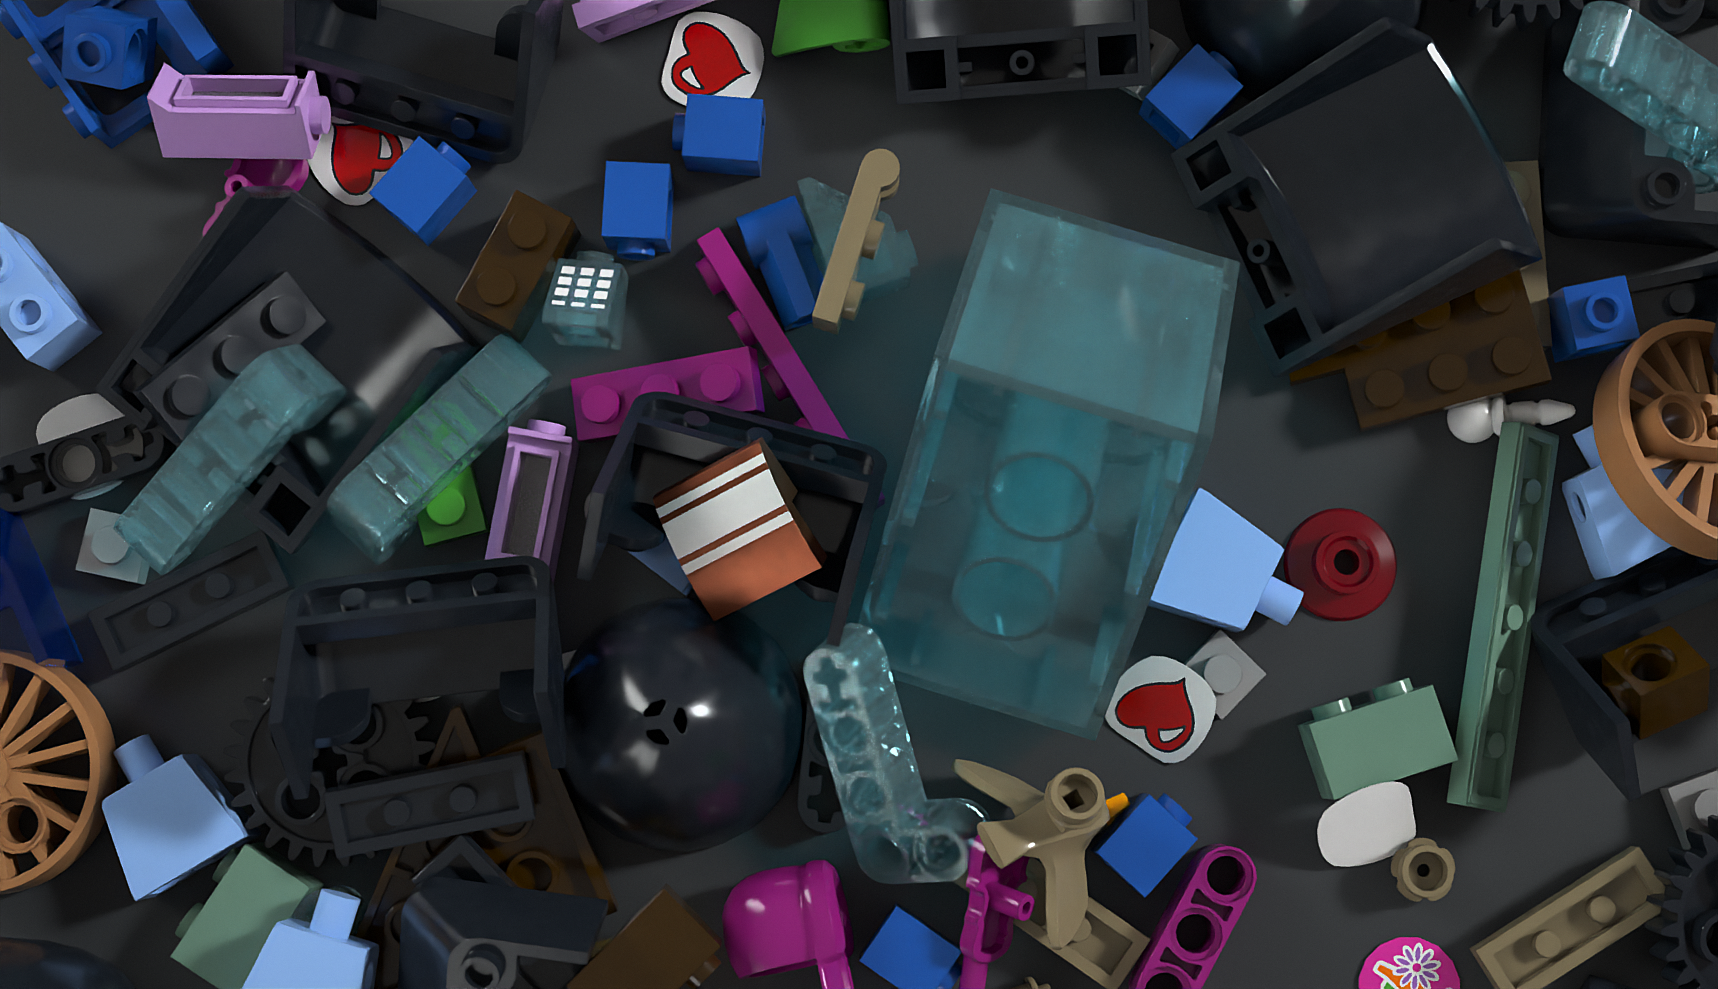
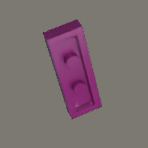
(718, 378)

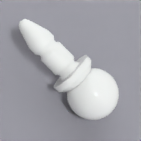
(1482, 419)

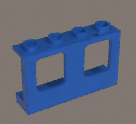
(179, 33)

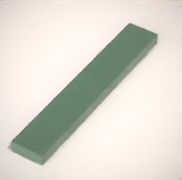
(1502, 617)

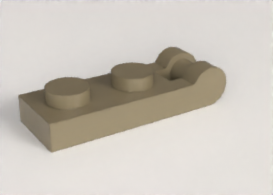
(857, 238)

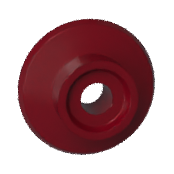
(1311, 566)

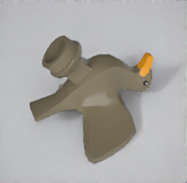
(1047, 827)

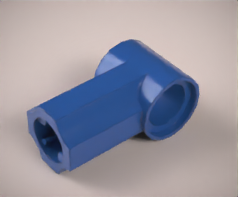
(781, 249)

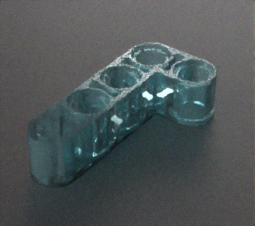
(1650, 82)
(225, 453)
(391, 486)
(875, 772)

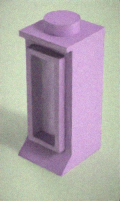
(238, 115)
(533, 493)

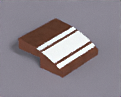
(738, 529)

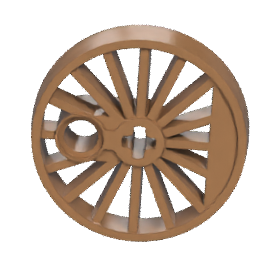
(1662, 412)
(27, 787)

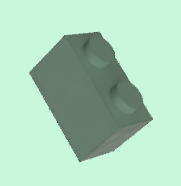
(1376, 740)
(230, 930)

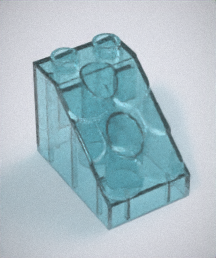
(1050, 462)

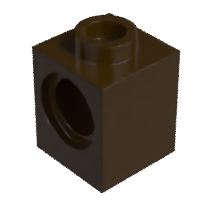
(1656, 681)

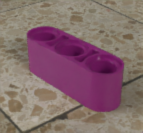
(1196, 896)

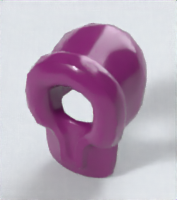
(790, 922)

